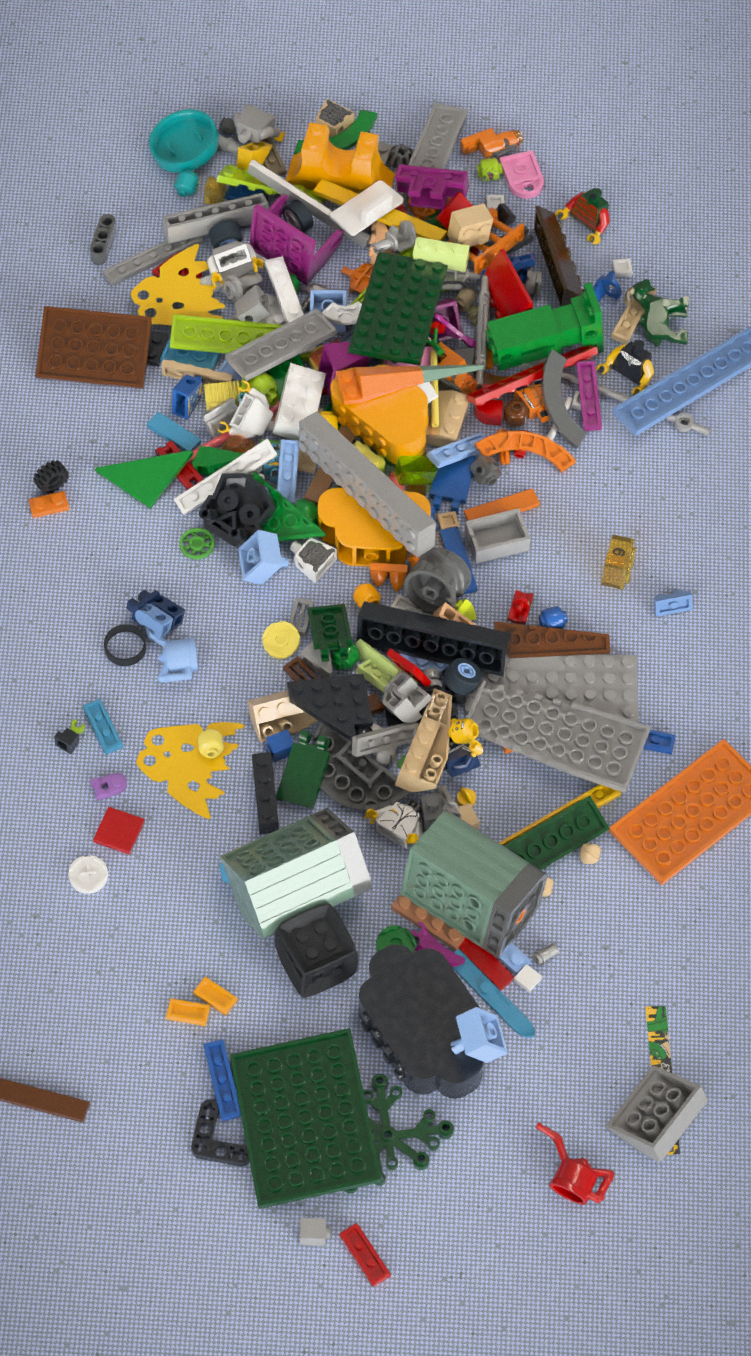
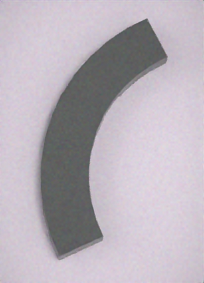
(554, 402)

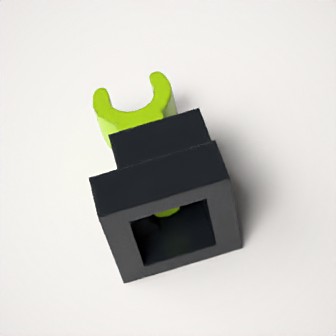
(69, 738)

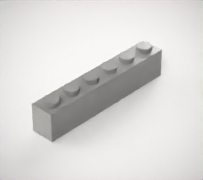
(200, 220)

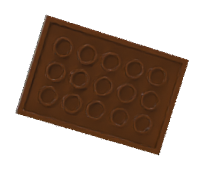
(93, 347)

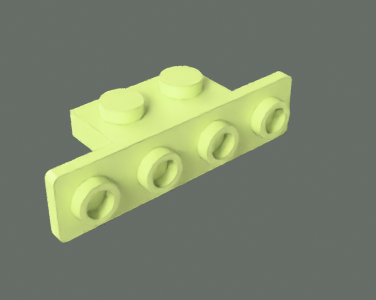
(376, 667)

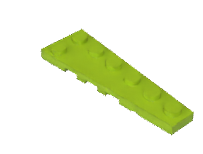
(234, 176)

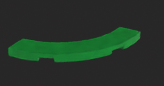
(350, 136)

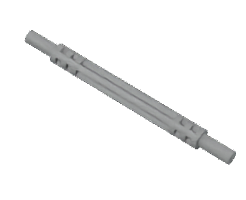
(481, 343)

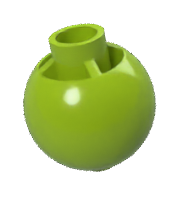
(266, 385)

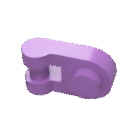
(116, 784)

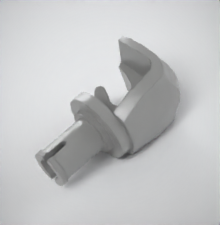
(397, 239)

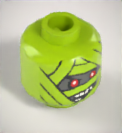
(489, 169)

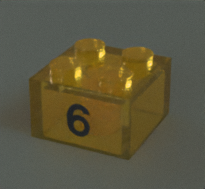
(619, 562)

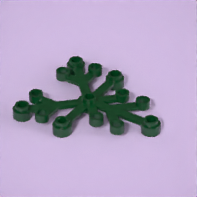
(421, 1131)

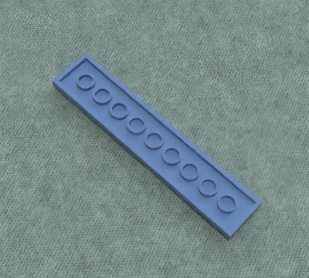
(686, 384)

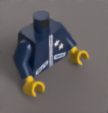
(462, 757)

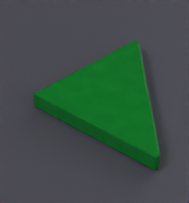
(146, 477)
(288, 520)

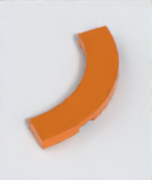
(527, 442)

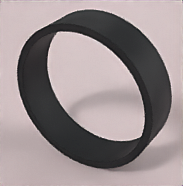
(125, 628)

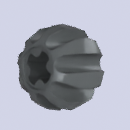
(399, 155)

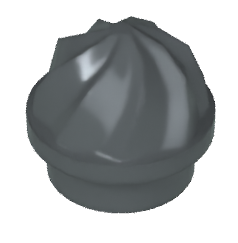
(227, 126)

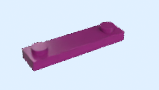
(589, 395)

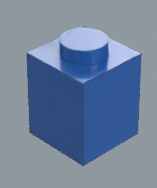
(279, 745)

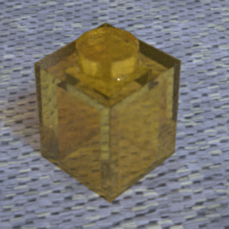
(214, 191)

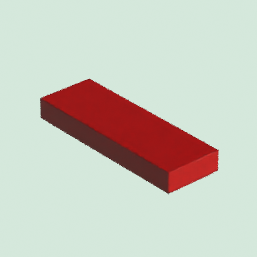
(365, 1254)

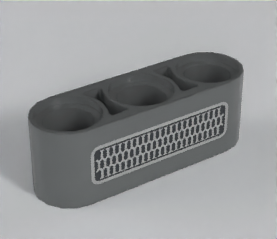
(103, 239)

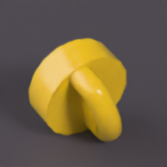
(466, 796)

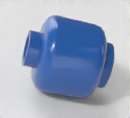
(553, 617)

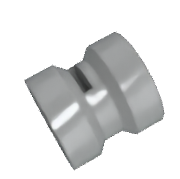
(433, 675)

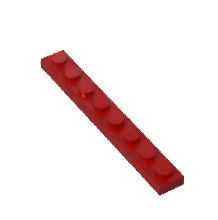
(526, 376)

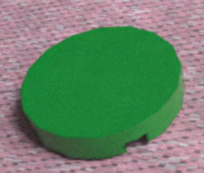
(396, 936)

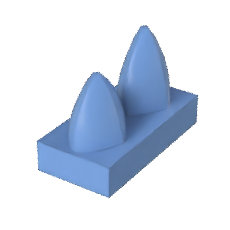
(673, 603)

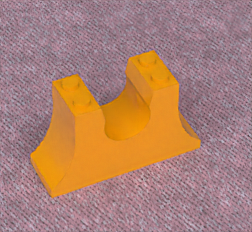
(347, 168)

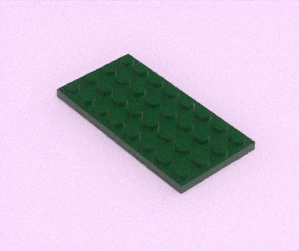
(398, 309)

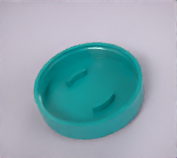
(184, 140)

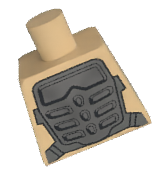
(335, 117)

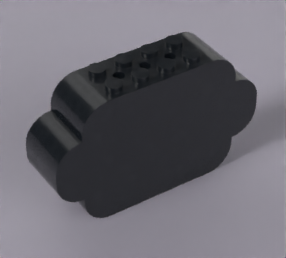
(412, 1018)

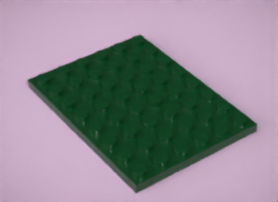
(305, 1118)

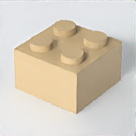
(470, 225)

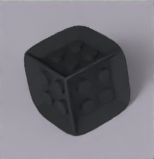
(316, 950)

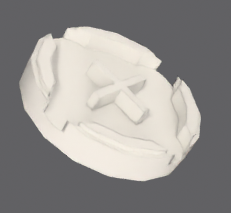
(88, 874)

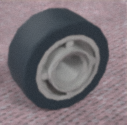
(298, 215)

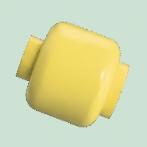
(210, 743)

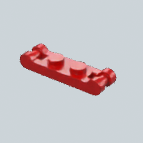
(188, 472)

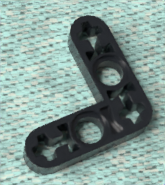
(211, 1145)

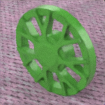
(196, 543)

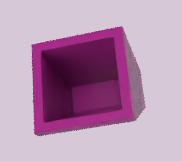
(336, 358)

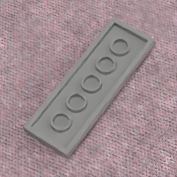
(439, 136)
(281, 344)

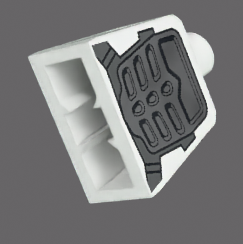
(313, 558)

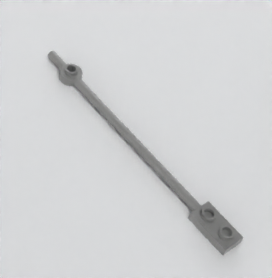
(678, 419)

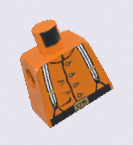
(532, 397)

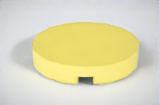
(281, 640)

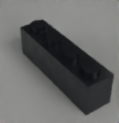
(265, 793)

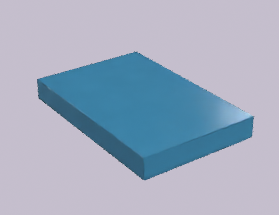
(197, 358)

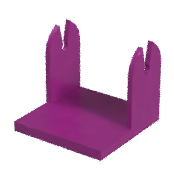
(276, 238)

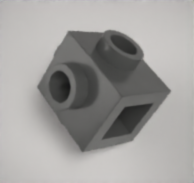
(485, 470)

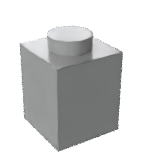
(314, 1231)

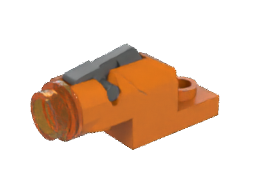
(490, 143)
(460, 382)

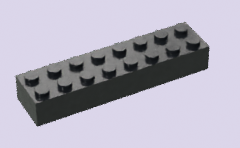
(433, 637)

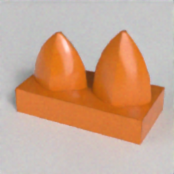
(396, 572)

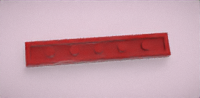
(486, 964)

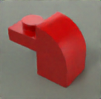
(490, 412)

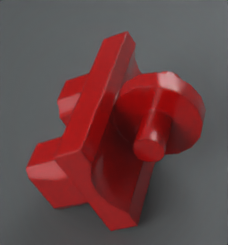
(520, 607)

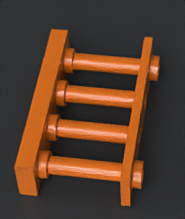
(507, 242)

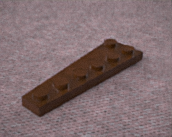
(545, 641)

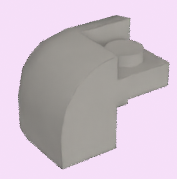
(405, 698)

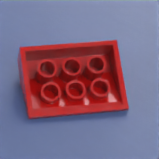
(506, 288)

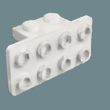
(366, 208)

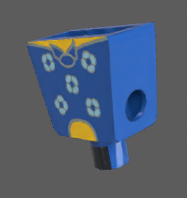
(186, 395)

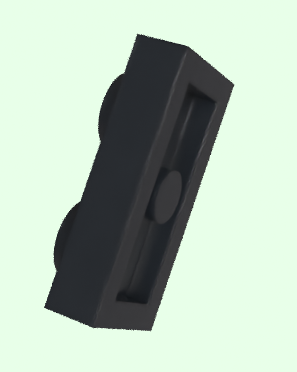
(156, 347)

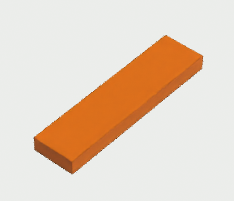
(523, 500)

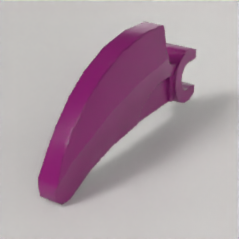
(450, 329)
(427, 941)

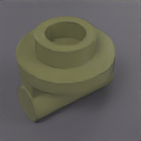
(473, 314)

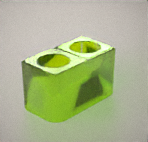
(414, 464)

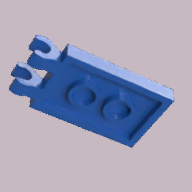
(452, 484)

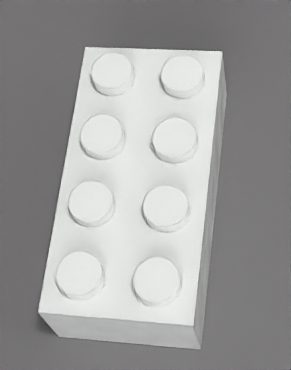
(298, 399)

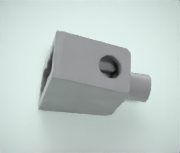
(252, 306)

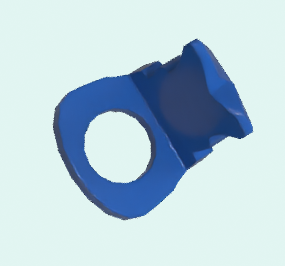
(602, 286)

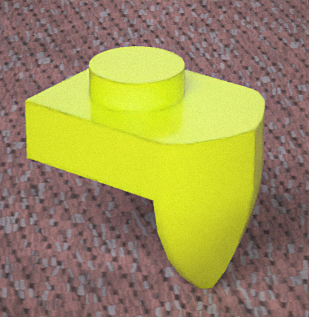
(465, 608)

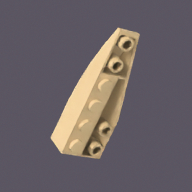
(275, 714)
(429, 747)

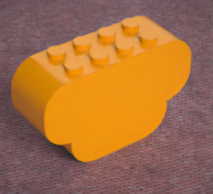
(390, 423)
(357, 534)

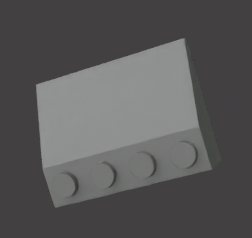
(658, 1112)

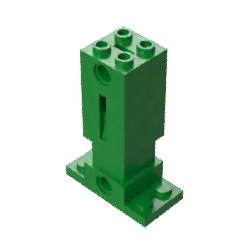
(536, 332)

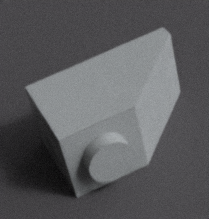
(312, 659)

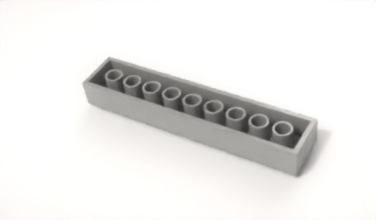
(367, 484)

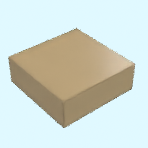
(447, 520)

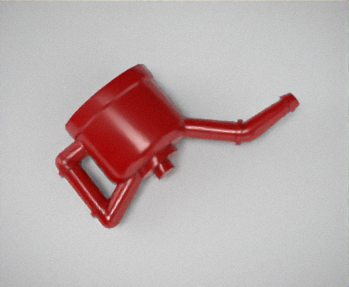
(575, 1176)

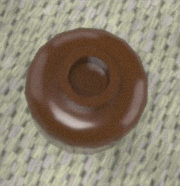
(516, 413)

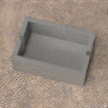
(497, 535)

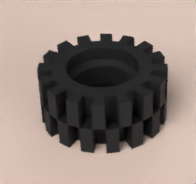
(51, 476)

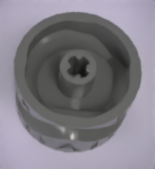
(437, 579)

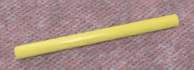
(434, 404)

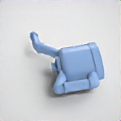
(176, 657)

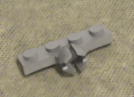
(384, 742)

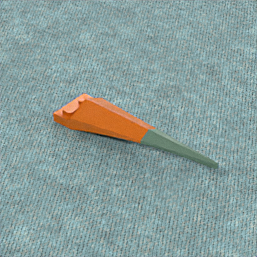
(372, 382)

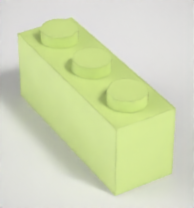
(447, 253)

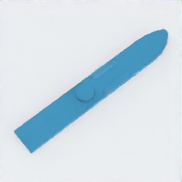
(494, 998)

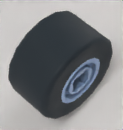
(225, 233)
(462, 676)

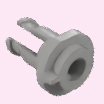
(237, 287)

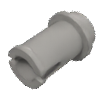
(546, 953)

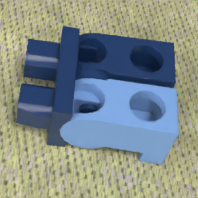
(156, 612)

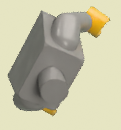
(256, 125)

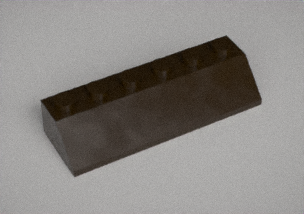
(557, 256)

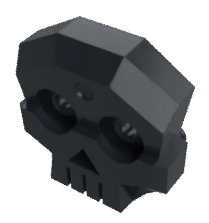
(246, 496)

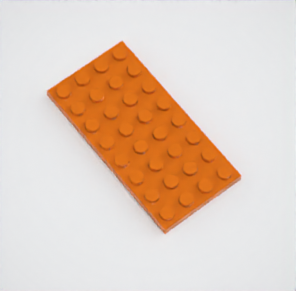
(688, 813)

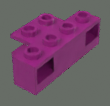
(429, 185)

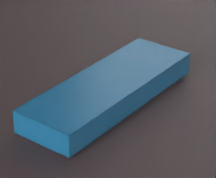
(173, 432)
(102, 726)

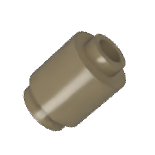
(465, 299)

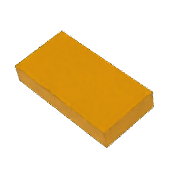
(215, 996)
(188, 1012)

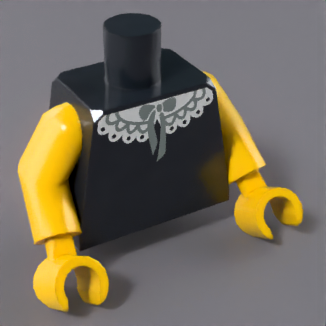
(631, 362)

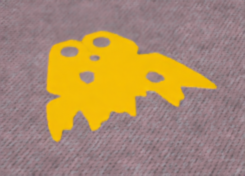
(175, 288)
(187, 766)

